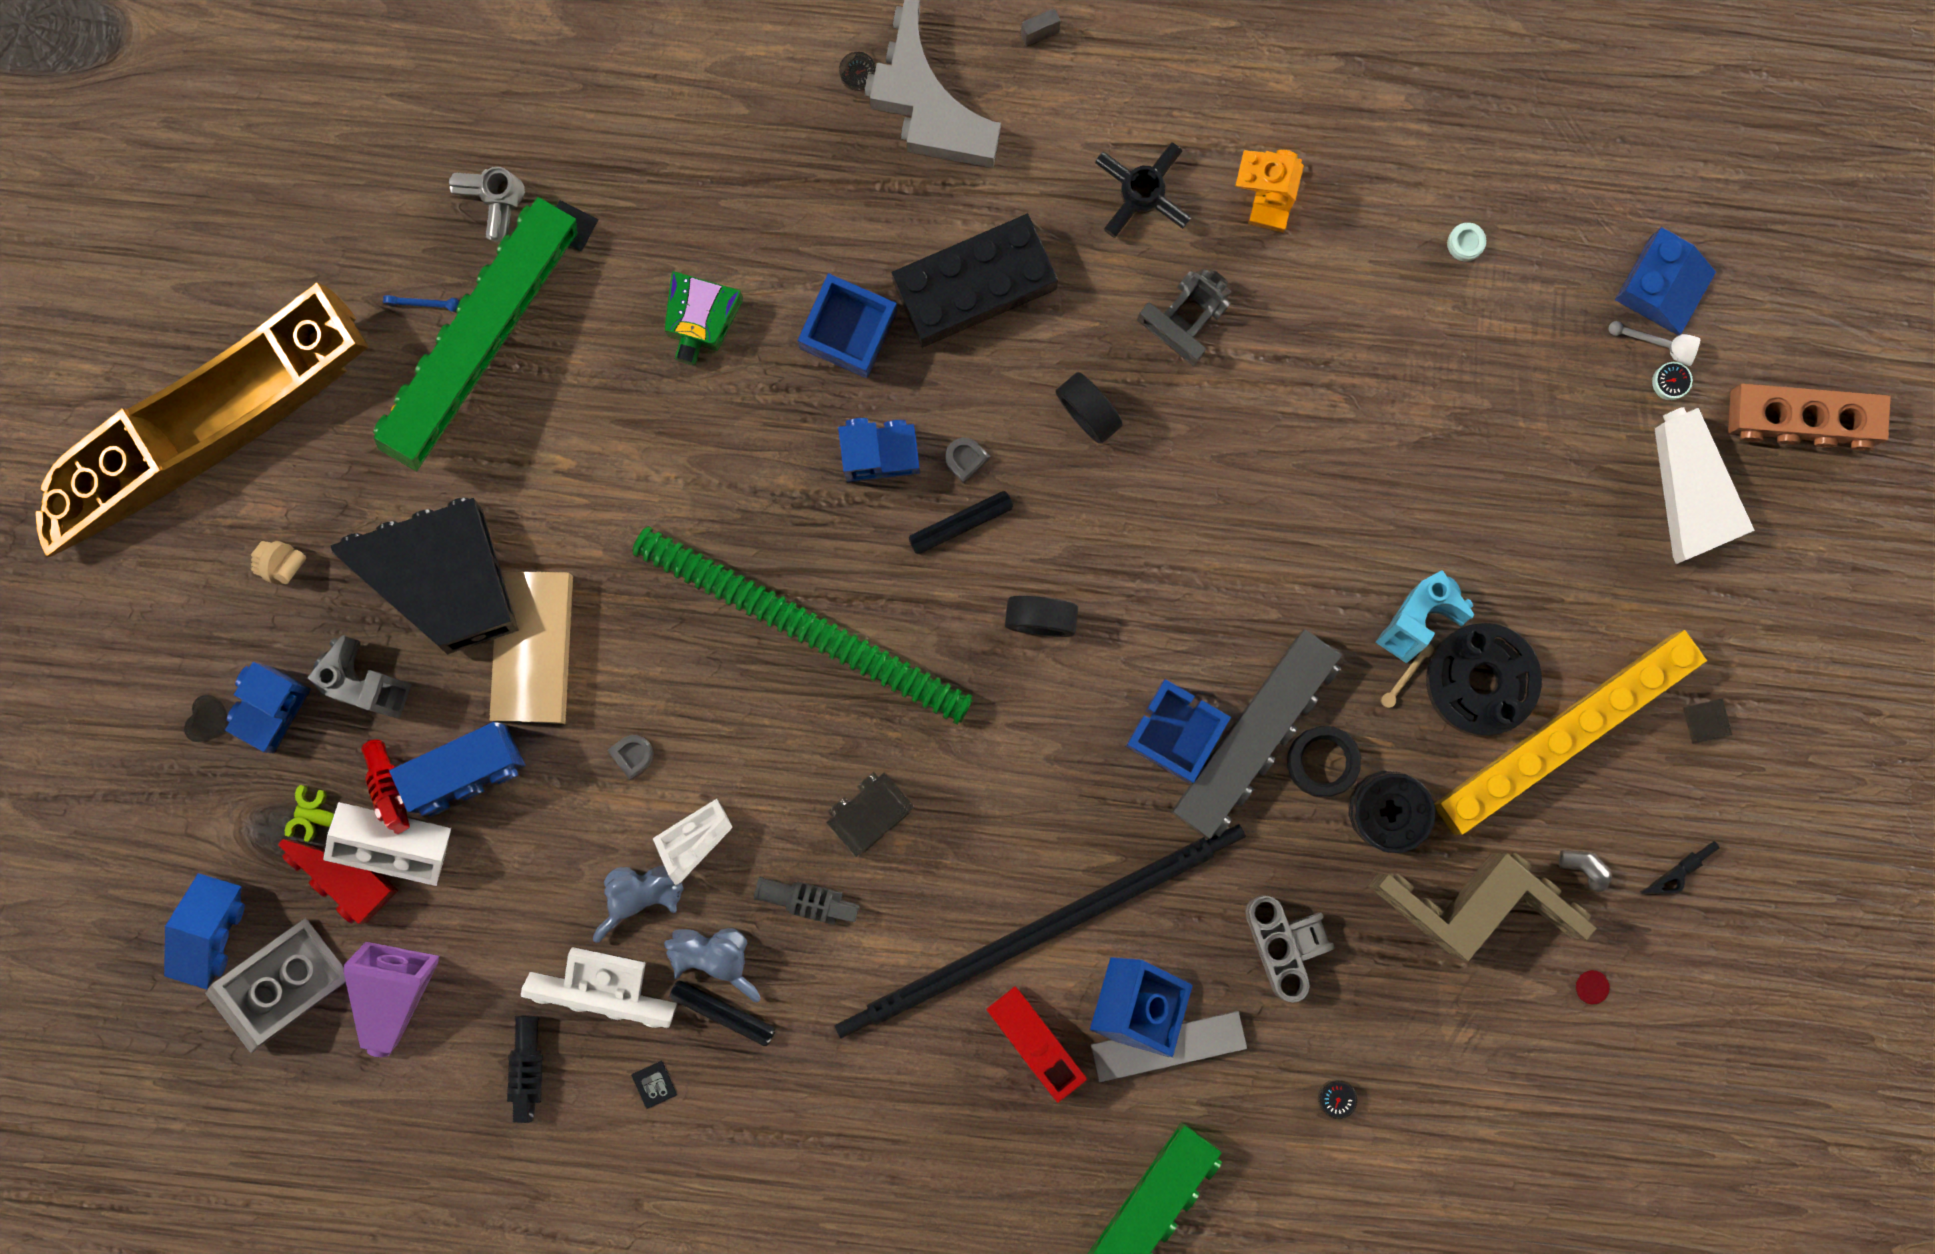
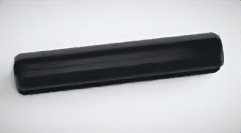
(960, 522)
(722, 1013)

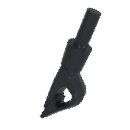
(1678, 873)

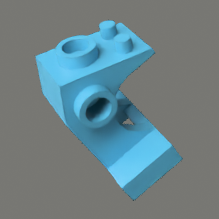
(1408, 630)

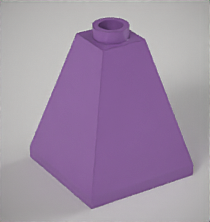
(384, 992)

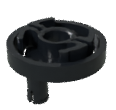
(1475, 647)

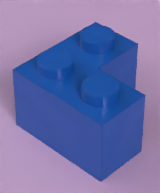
(876, 451)
(266, 706)
(200, 931)

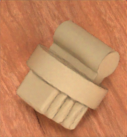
(276, 561)

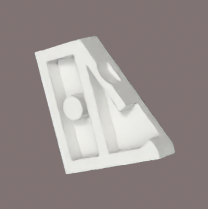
(691, 840)

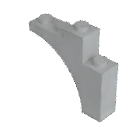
(908, 87)

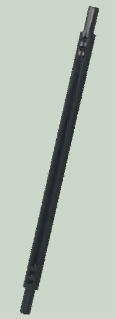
(1039, 931)

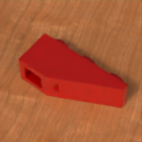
(355, 890)
(1036, 1044)

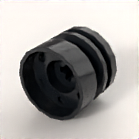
(1408, 825)

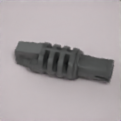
(807, 900)

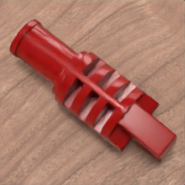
(382, 789)

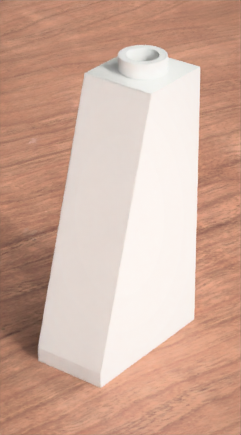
(1696, 487)

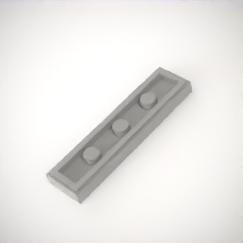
(1196, 1041)

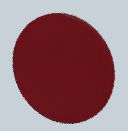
(1592, 987)

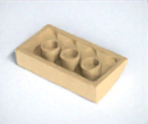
(534, 661)

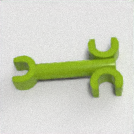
(308, 814)

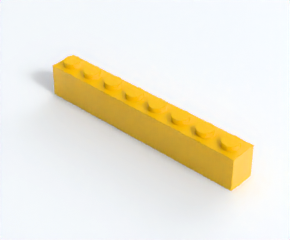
(1569, 732)

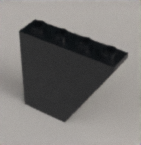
(437, 573)

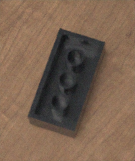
(974, 280)

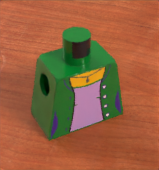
(699, 314)

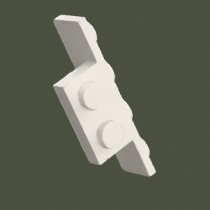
(601, 986)

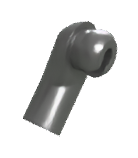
(1590, 864)

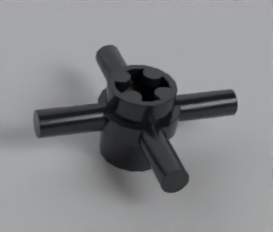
(1139, 177)

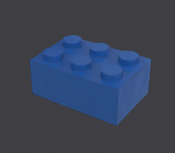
(458, 770)

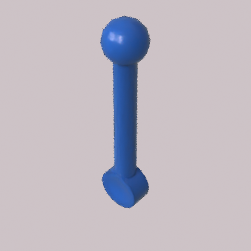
(451, 304)

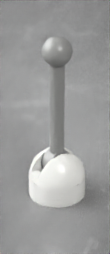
(1682, 348)

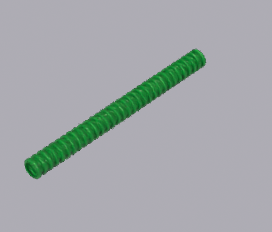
(801, 624)

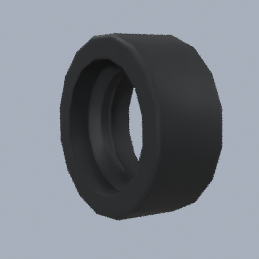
(1089, 407)
(1041, 616)
(1350, 750)

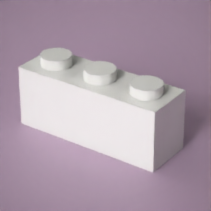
(366, 843)

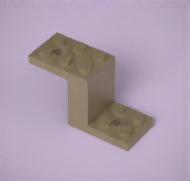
(1483, 905)

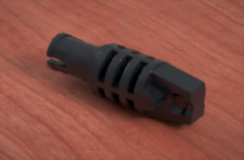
(525, 1070)

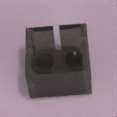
(869, 814)

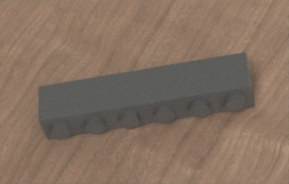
(1256, 734)

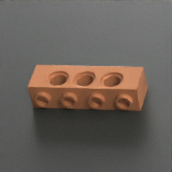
(1867, 413)

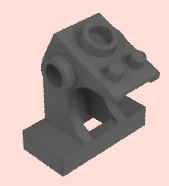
(1208, 291)
(375, 693)

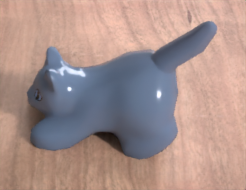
(630, 893)
(718, 956)

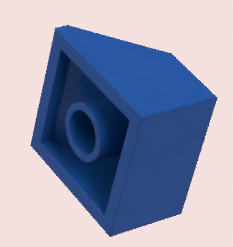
(1667, 281)
(1141, 1006)

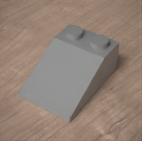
(277, 985)

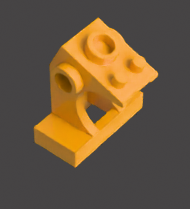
(1277, 178)

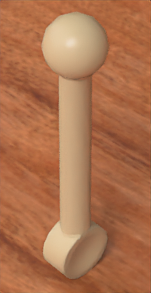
(1389, 699)

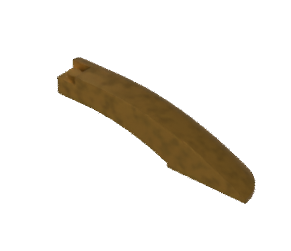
(197, 419)

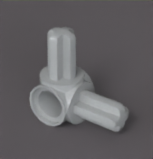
(486, 188)

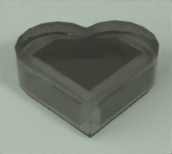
(207, 719)

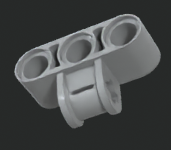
(1298, 942)

